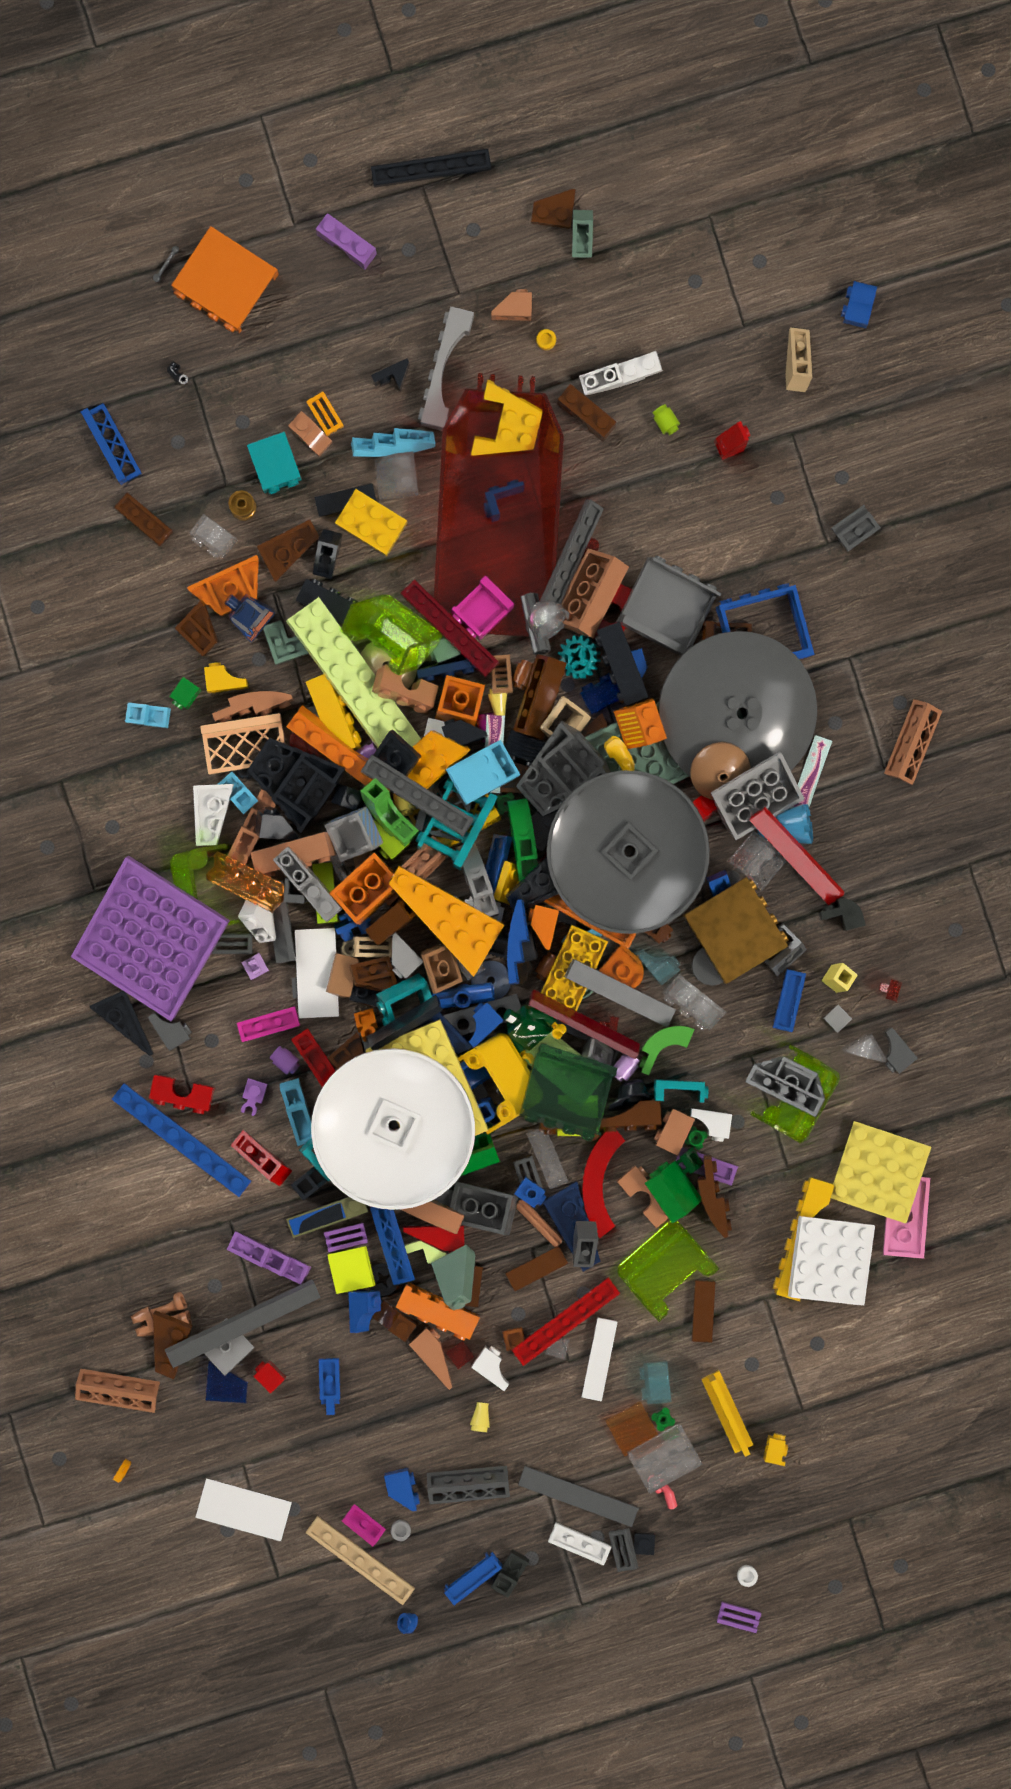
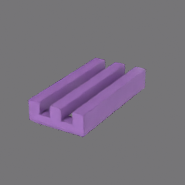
(346, 1245)
(755, 1622)

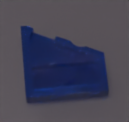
(225, 1388)

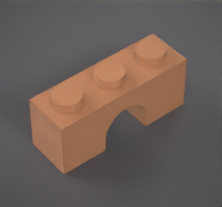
(390, 686)
(633, 1182)

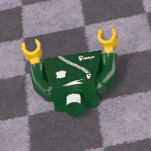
(530, 1027)

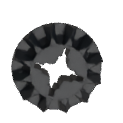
(382, 1269)

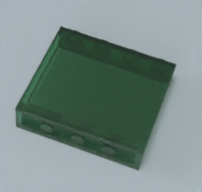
(567, 1092)

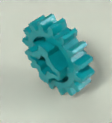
(587, 656)

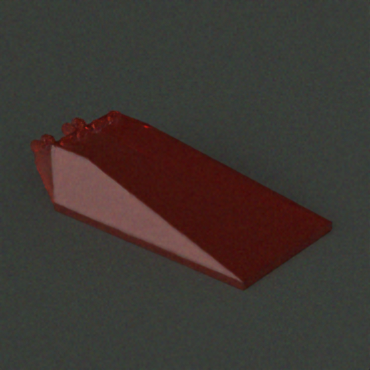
(522, 545)

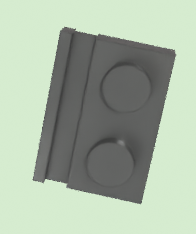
(855, 528)

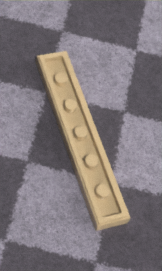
(360, 1560)

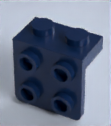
(494, 493)

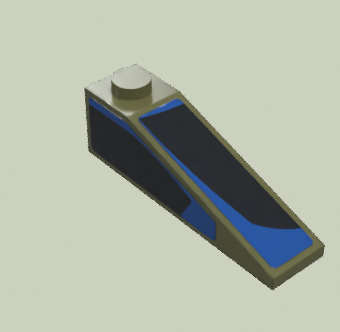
(325, 1216)

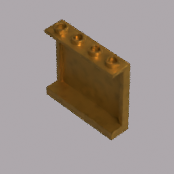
(736, 930)

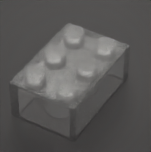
(664, 1458)

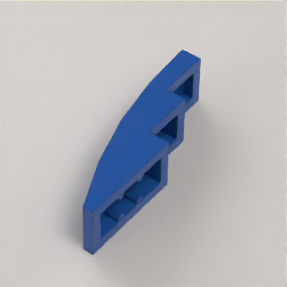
(517, 934)

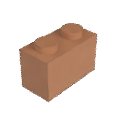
(674, 1131)

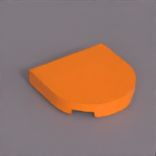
(624, 967)

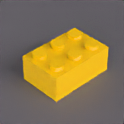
(371, 522)

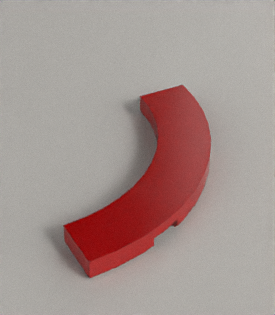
(593, 1180)

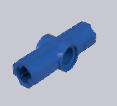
(476, 994)

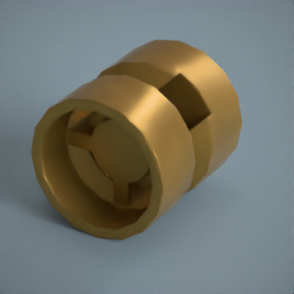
(242, 505)

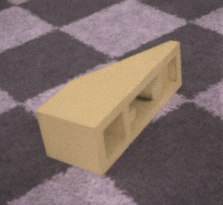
(798, 360)

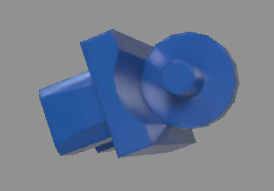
(345, 926)

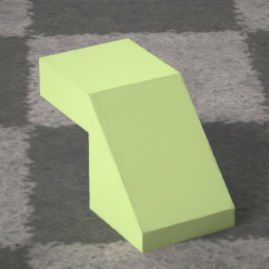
(432, 1253)

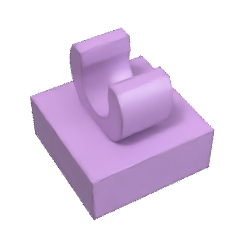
(255, 966)

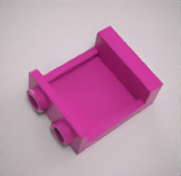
(482, 608)

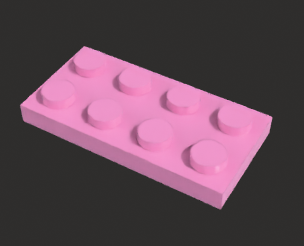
(909, 1238)

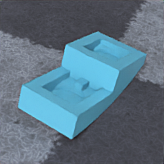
(147, 715)
(240, 794)

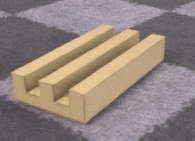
(356, 947)

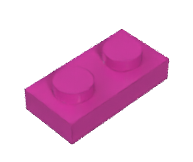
(363, 1525)

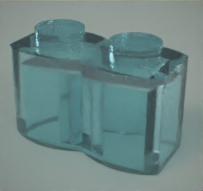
(656, 1382)

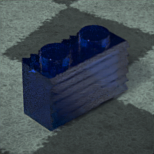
(599, 695)

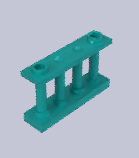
(468, 839)

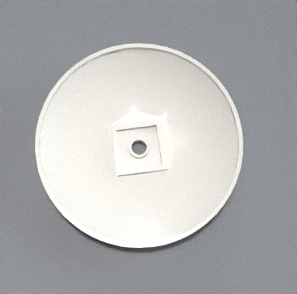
(385, 1164)

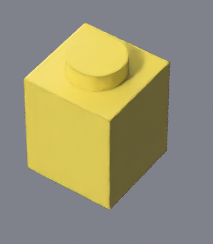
(839, 977)

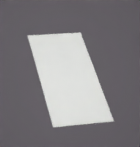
(314, 963)
(243, 1509)

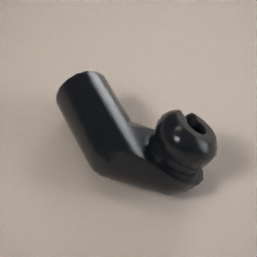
(177, 377)

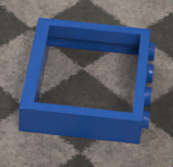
(766, 594)

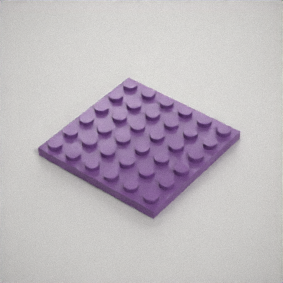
(150, 938)

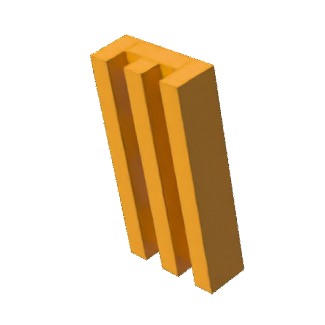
(333, 428)

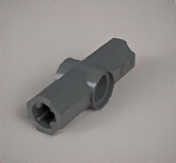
(538, 646)

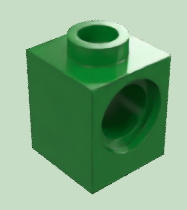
(184, 694)

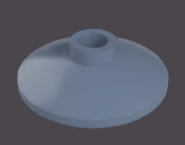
(500, 974)

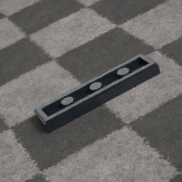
(405, 1023)

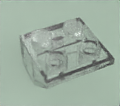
(757, 860)

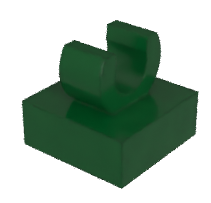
(691, 1160)

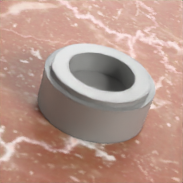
(400, 1530)

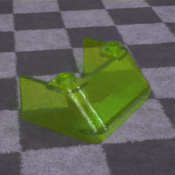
(184, 864)
(791, 1120)

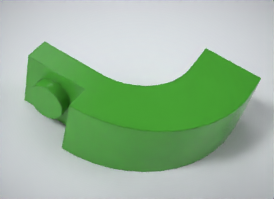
(380, 805)

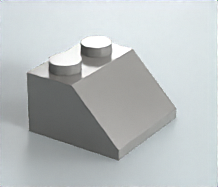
(404, 958)

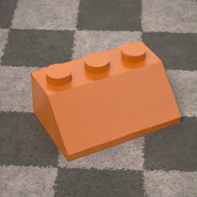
(365, 889)

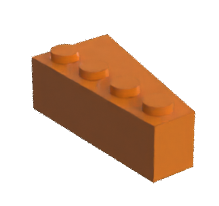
(432, 1309)

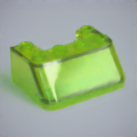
(392, 629)

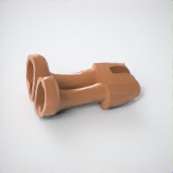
(177, 1303)

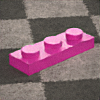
(268, 1024)

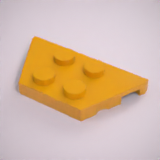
(436, 756)

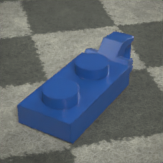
(329, 1383)

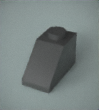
(585, 1243)

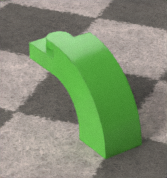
(665, 1037)

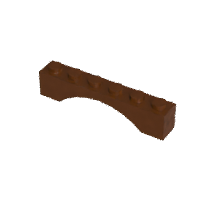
(643, 1114)

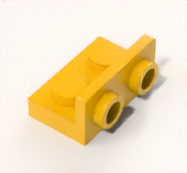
(507, 881)

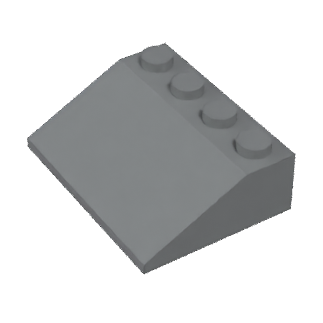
(764, 785)

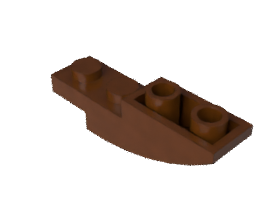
(714, 1203)

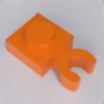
(366, 1022)

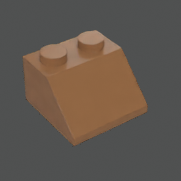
(441, 968)

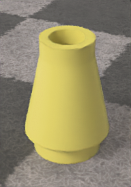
(498, 702)
(480, 1418)

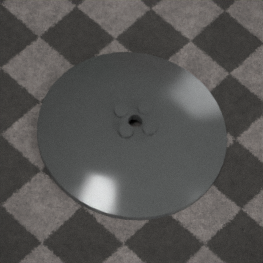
(731, 673)
(590, 857)

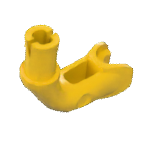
(617, 749)

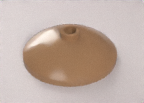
(713, 762)

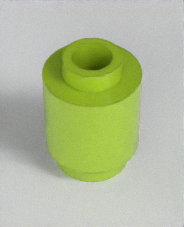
(666, 420)

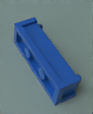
(473, 1578)

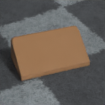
(340, 978)

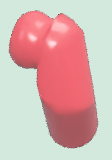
(669, 1496)

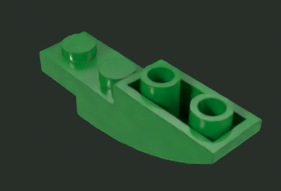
(522, 837)

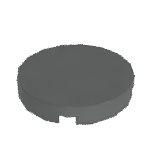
(704, 969)

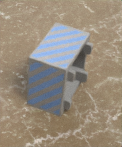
(353, 834)

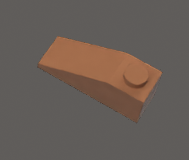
(430, 1350)

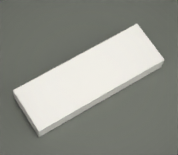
(579, 1543)

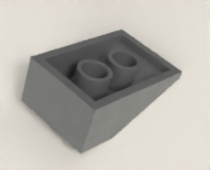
(484, 1208)

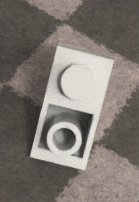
(258, 922)

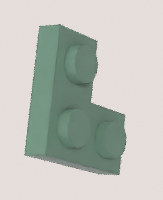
(280, 646)

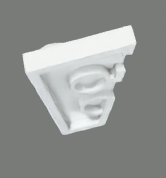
(210, 811)

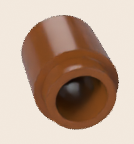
(522, 674)
(545, 966)

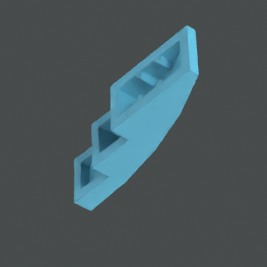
(399, 442)

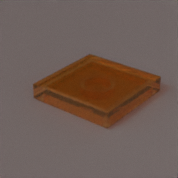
(631, 1427)

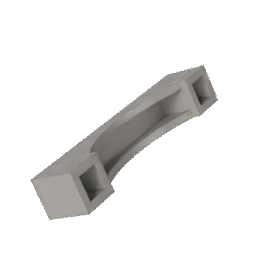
(458, 325)

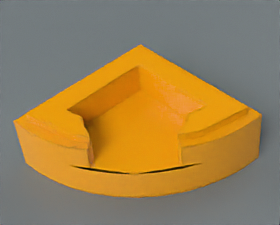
(122, 1471)

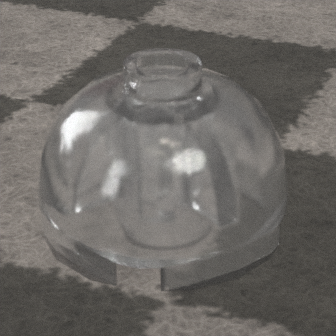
(547, 618)

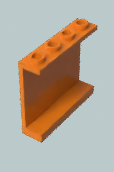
(223, 279)

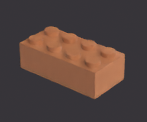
(592, 591)

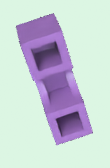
(353, 245)

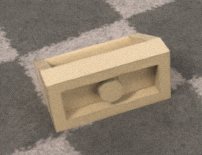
(577, 719)

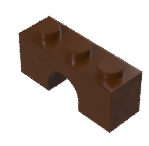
(580, 406)

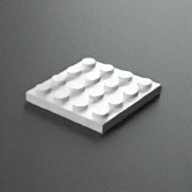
(831, 1260)

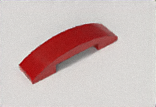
(314, 1056)

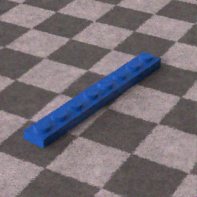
(181, 1140)

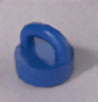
(407, 1623)

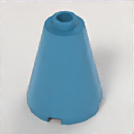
(797, 823)

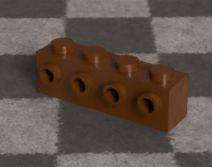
(539, 695)

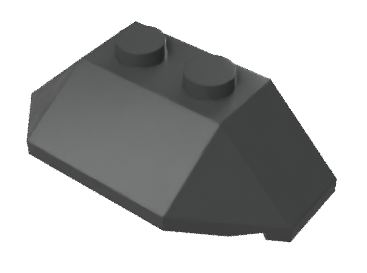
(789, 1084)

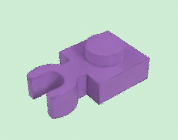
(254, 1093)

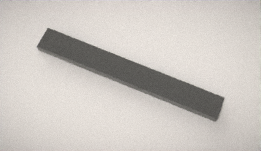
(242, 1323)

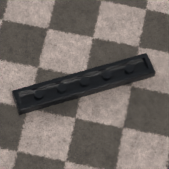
(431, 168)

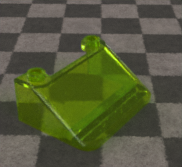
(664, 1265)

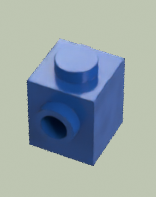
(530, 1192)

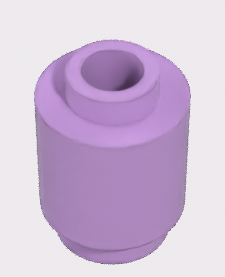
(626, 1067)

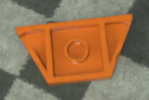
(235, 580)

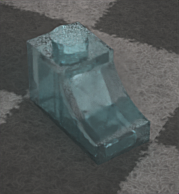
(660, 968)

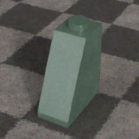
(455, 1276)

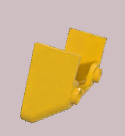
(505, 1069)

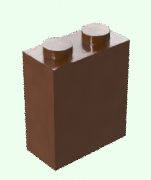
(391, 922)

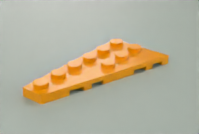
(456, 923)

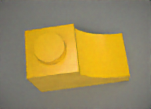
(220, 681)

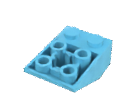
(483, 772)

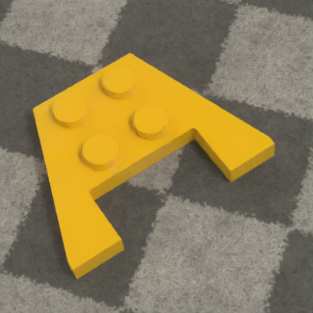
(516, 426)

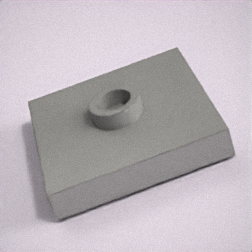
(230, 1354)

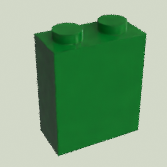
(673, 1190)

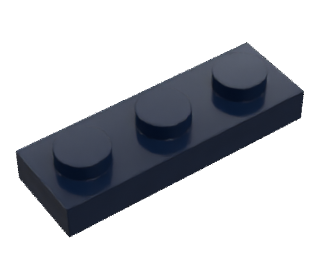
(429, 674)

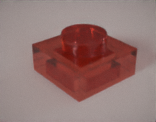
(460, 1354)

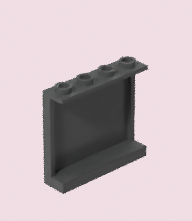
(667, 605)

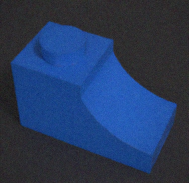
(486, 1021)
(362, 1308)

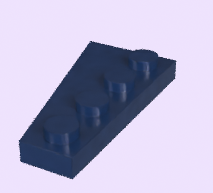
(566, 1209)

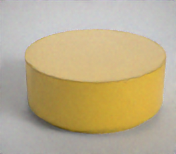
(546, 339)

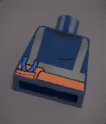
(249, 615)

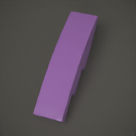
(268, 1258)

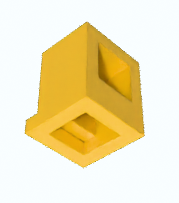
(775, 1449)

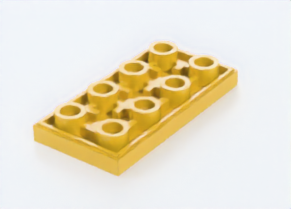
(578, 946)

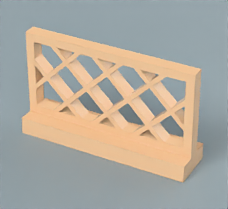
(236, 727)

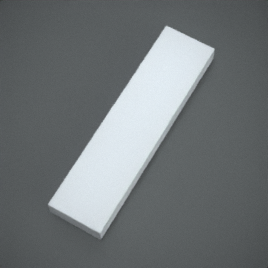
(599, 1359)

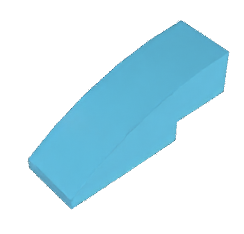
(297, 1110)

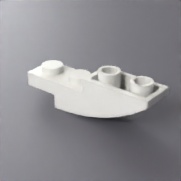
(620, 374)

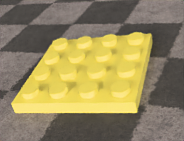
(880, 1172)

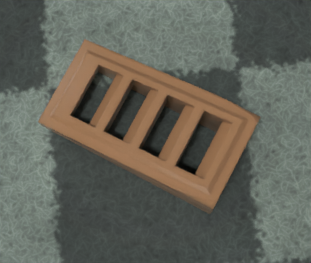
(503, 660)

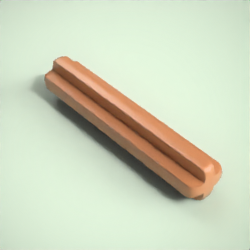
(539, 1223)

